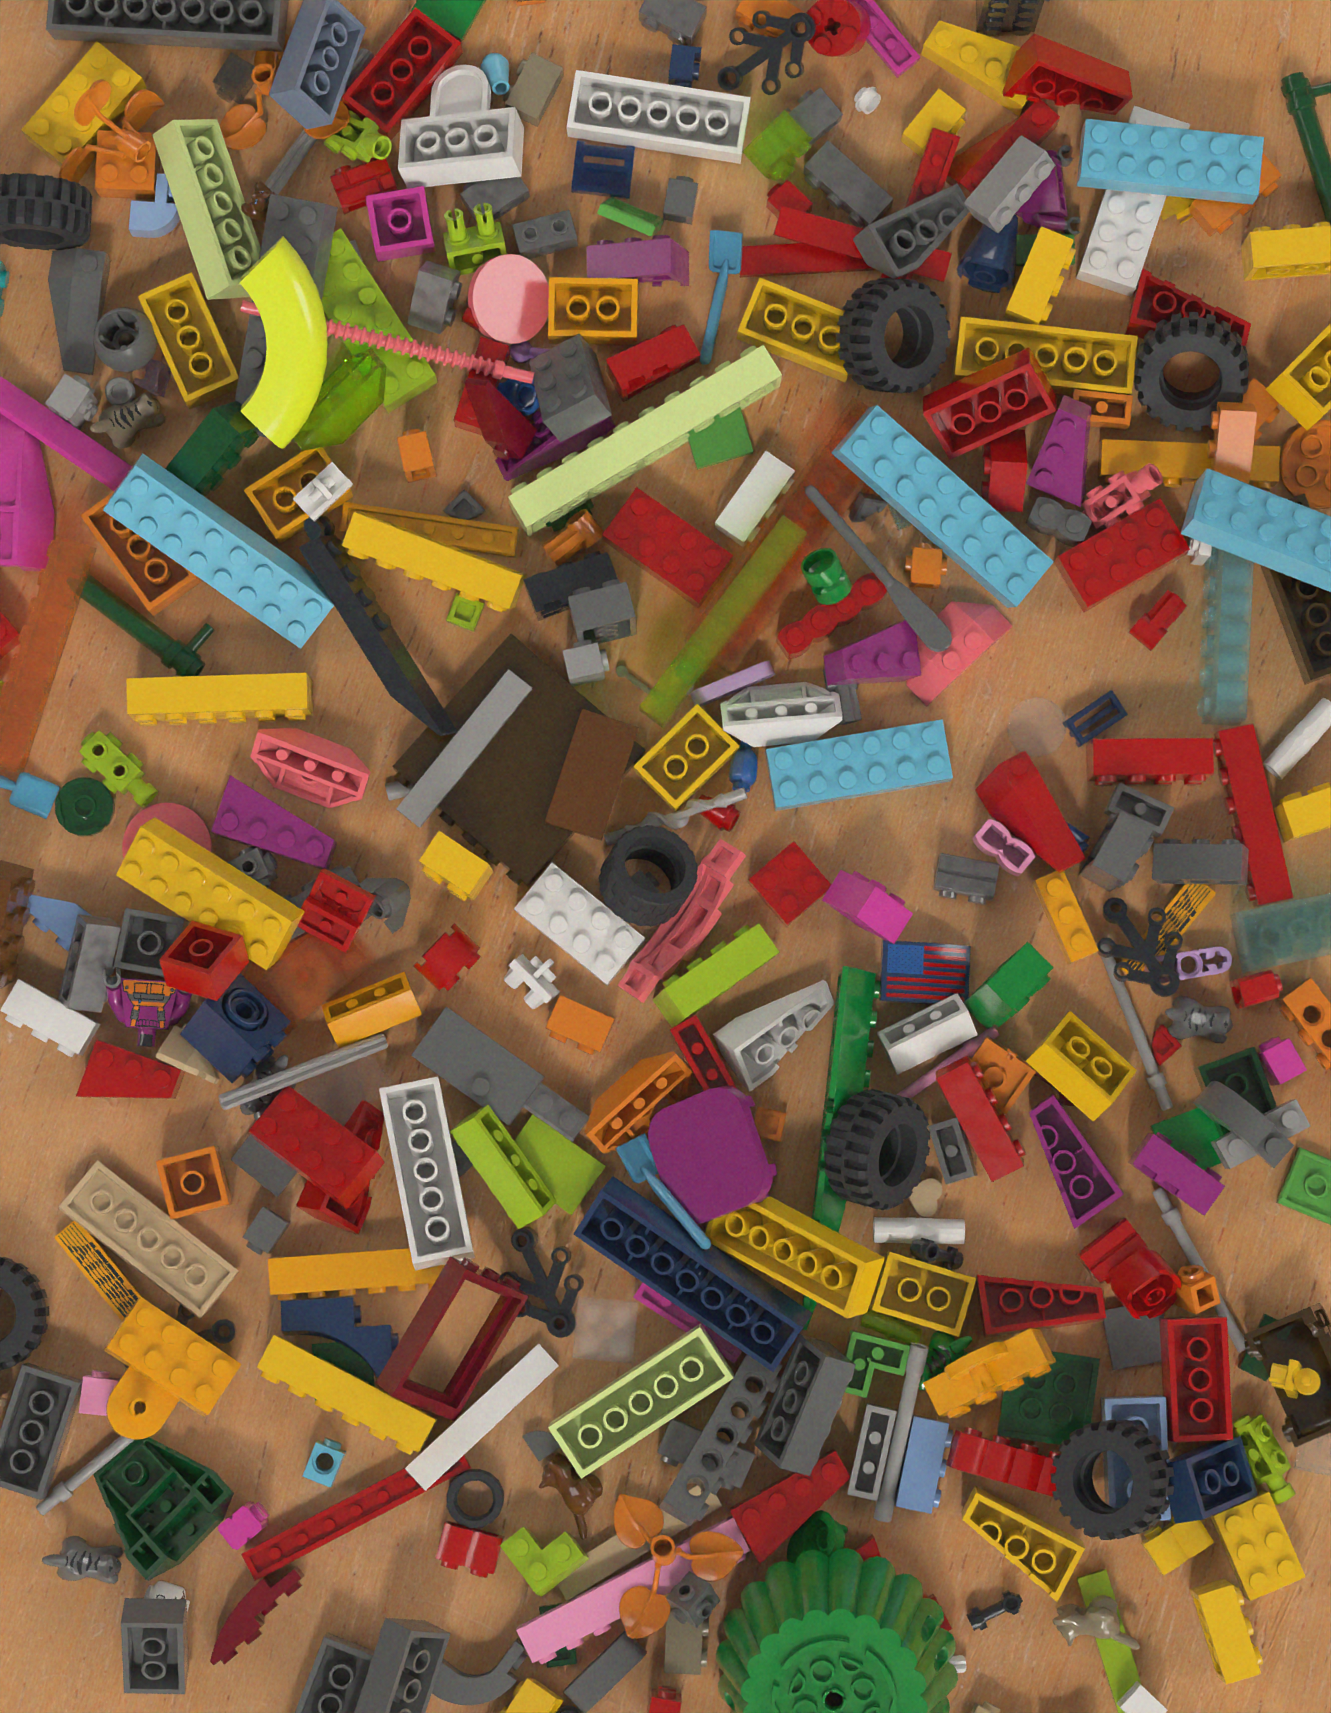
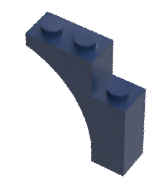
(337, 1321)

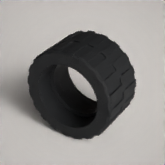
(666, 852)

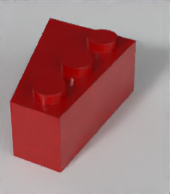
(652, 361)
(125, 1074)

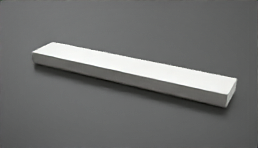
(481, 1417)

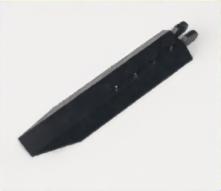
(371, 625)

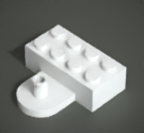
(462, 135)

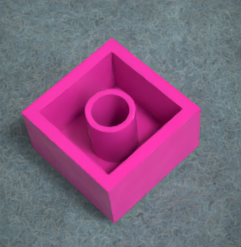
(400, 223)
(868, 905)

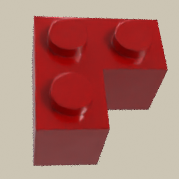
(1006, 469)

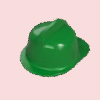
(819, 1534)

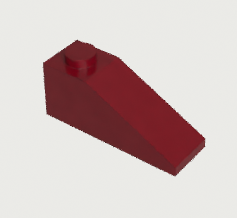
(499, 420)

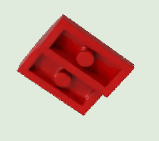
(335, 910)

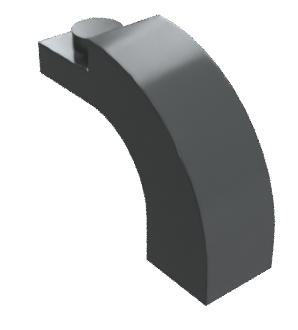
(1244, 1121)
(471, 1689)

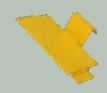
(1177, 206)

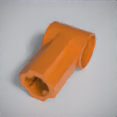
(579, 533)

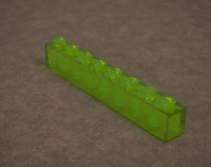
(723, 621)

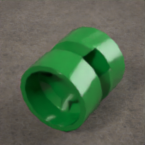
(826, 576)

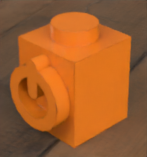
(1197, 1289)

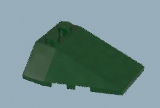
(161, 1504)

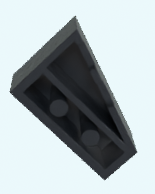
(551, 589)

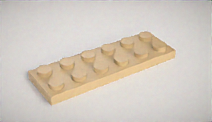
(148, 1239)

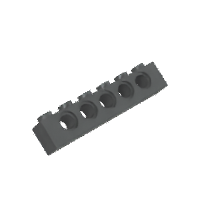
(678, 1500)

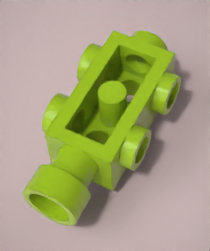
(360, 140)
(110, 761)
(1264, 1456)

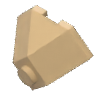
(183, 1055)

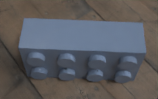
(317, 62)

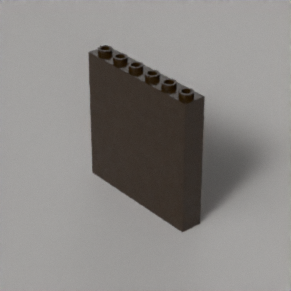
(513, 780)

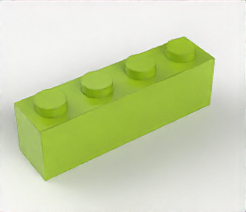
(503, 1166)

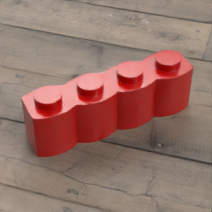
(823, 619)
(1001, 1461)

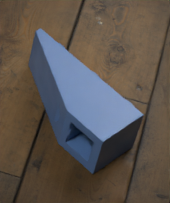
(57, 916)

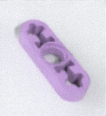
(732, 683)
(1210, 969)

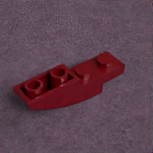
(244, 1620)

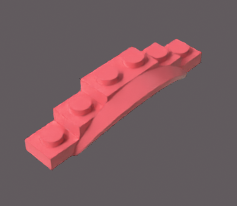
(688, 928)

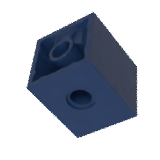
(236, 1029)

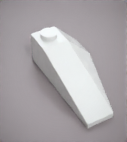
(761, 1037)

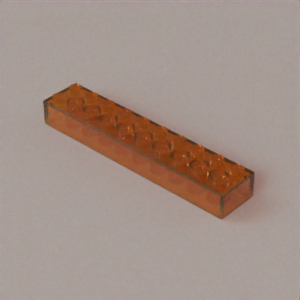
(840, 489)

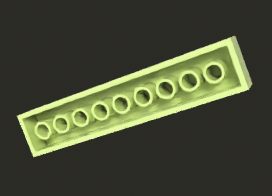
(644, 440)

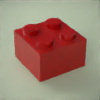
(789, 884)
(204, 960)

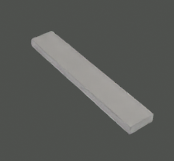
(464, 748)

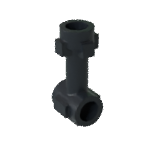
(926, 1250)
(1009, 1603)

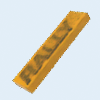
(1179, 916)
(98, 1268)

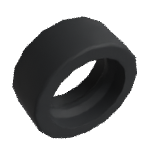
(452, 1500)

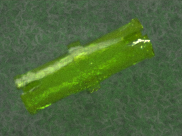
(890, 1327)

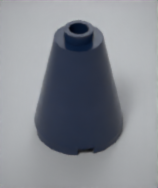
(991, 258)

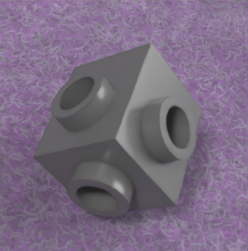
(257, 865)
(692, 1600)

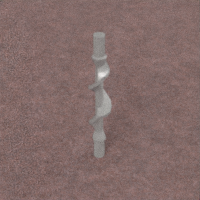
(680, 818)

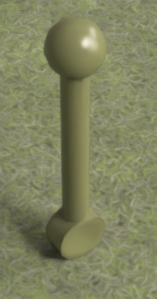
(622, 671)

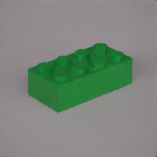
(1009, 987)

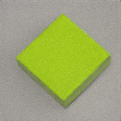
(465, 613)

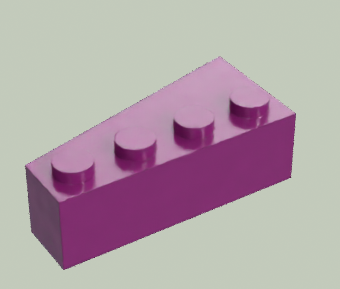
(1077, 1169)

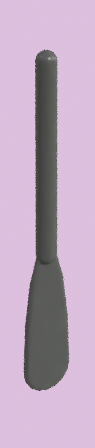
(913, 609)

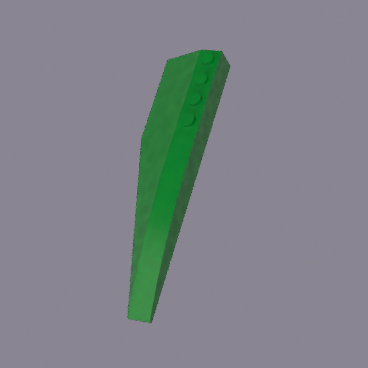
(845, 1079)

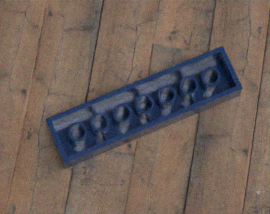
(697, 1280)

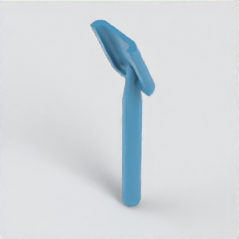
(726, 259)
(31, 793)
(641, 1167)

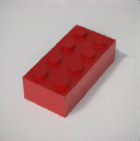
(402, 73)
(989, 403)
(667, 547)
(1121, 555)
(1149, 760)
(316, 1146)
(1196, 1378)

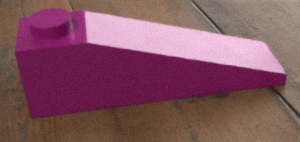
(547, 448)

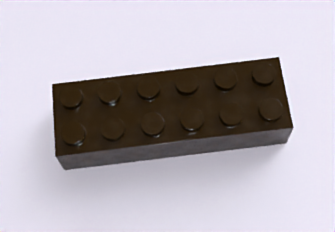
(1305, 619)

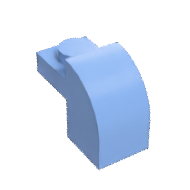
(156, 217)

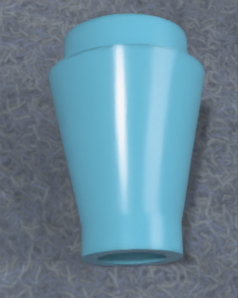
(497, 72)

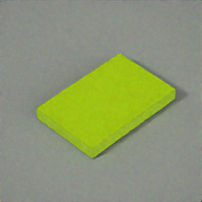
(559, 1163)

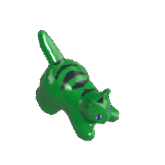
(942, 1351)

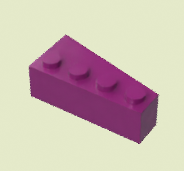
(262, 824)

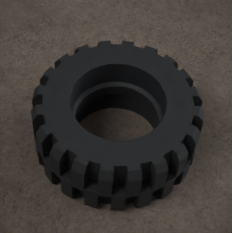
(43, 212)
(864, 331)
(1188, 335)
(877, 1149)
(30, 1313)
(1076, 1485)

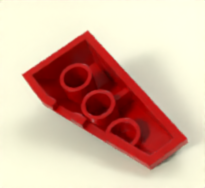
(367, 1125)

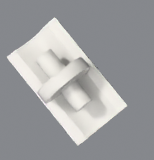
(322, 491)
(536, 976)

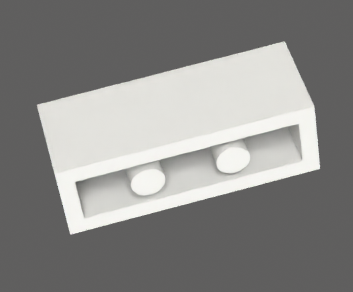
(755, 499)
(49, 1019)
(927, 1033)

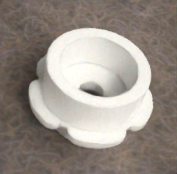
(867, 100)

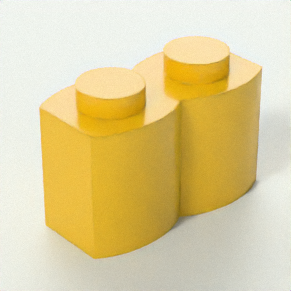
(1175, 1543)

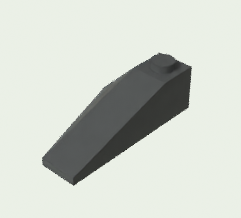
(78, 297)

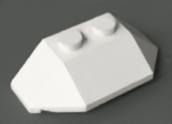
(781, 714)

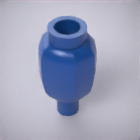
(743, 767)

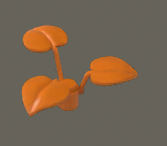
(243, 125)
(128, 140)
(637, 1522)

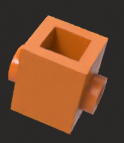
(925, 566)

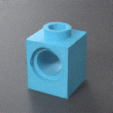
(318, 1474)

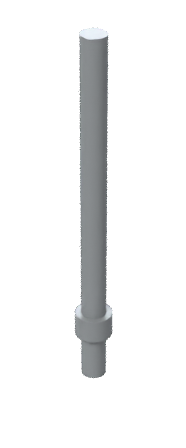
(1156, 1079)
(1172, 1217)
(64, 1490)

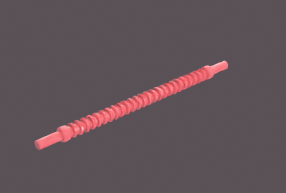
(497, 369)

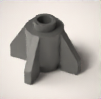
(390, 901)

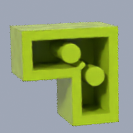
(544, 1566)

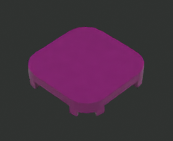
(711, 1153)

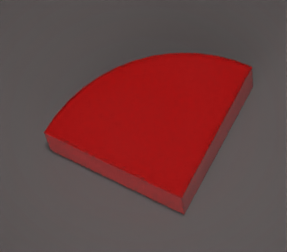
(1163, 1044)

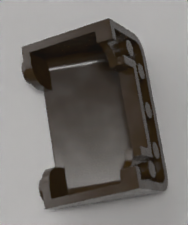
(1310, 1345)

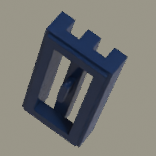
(1075, 731)

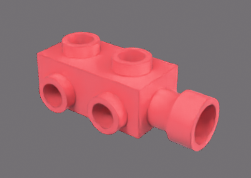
(1122, 495)

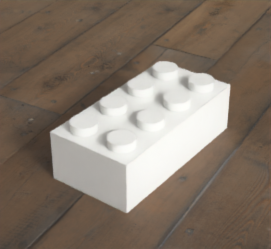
(579, 924)

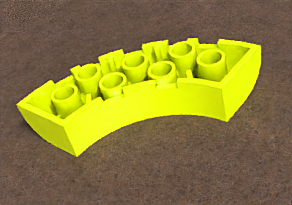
(294, 343)

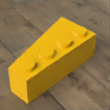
(975, 60)
(1025, 1540)

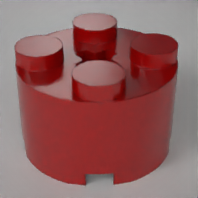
(849, 37)
(447, 958)
(1145, 1283)

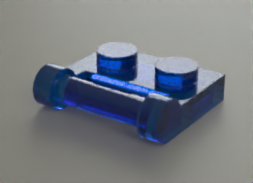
(603, 178)

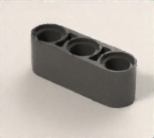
(605, 1672)

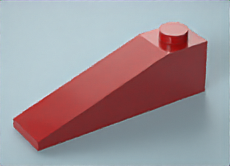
(1024, 805)

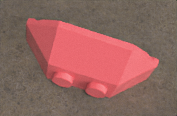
(973, 632)
(310, 766)

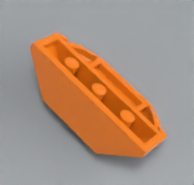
(635, 1098)

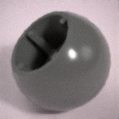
(120, 344)

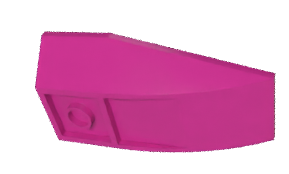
(25, 500)

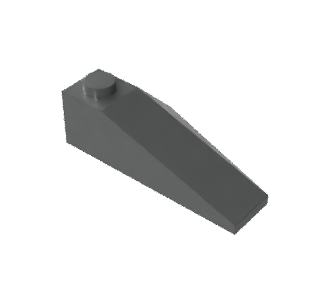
(911, 234)

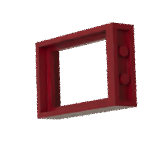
(452, 1400)

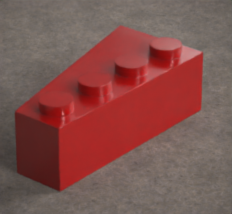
(1161, 299)
(1018, 1305)
(786, 1504)

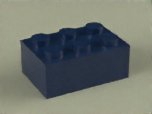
(1210, 1480)

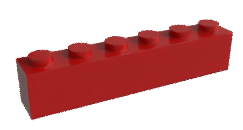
(1252, 814)

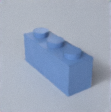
(923, 1464)

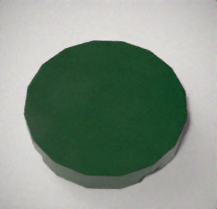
(84, 806)

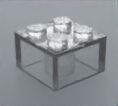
(605, 1329)

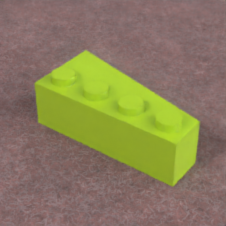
(715, 975)

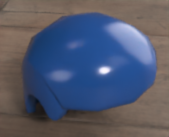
(520, 395)

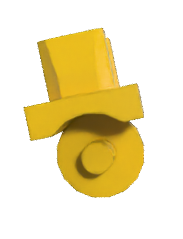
(1294, 1379)

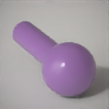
(523, 352)

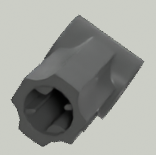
(848, 699)

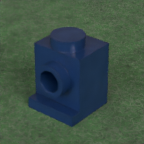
(683, 65)

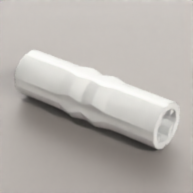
(1300, 740)
(909, 1229)

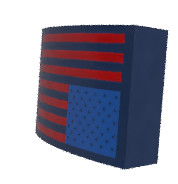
(923, 972)

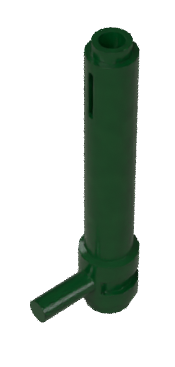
(1302, 107)
(171, 652)

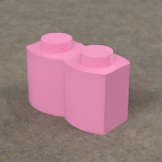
(1009, 852)

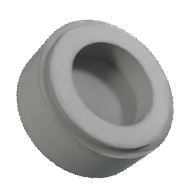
(120, 391)

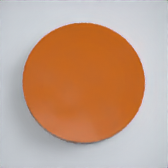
(1307, 464)

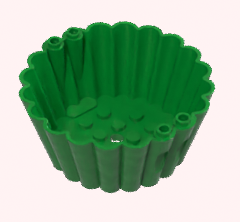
(840, 1631)

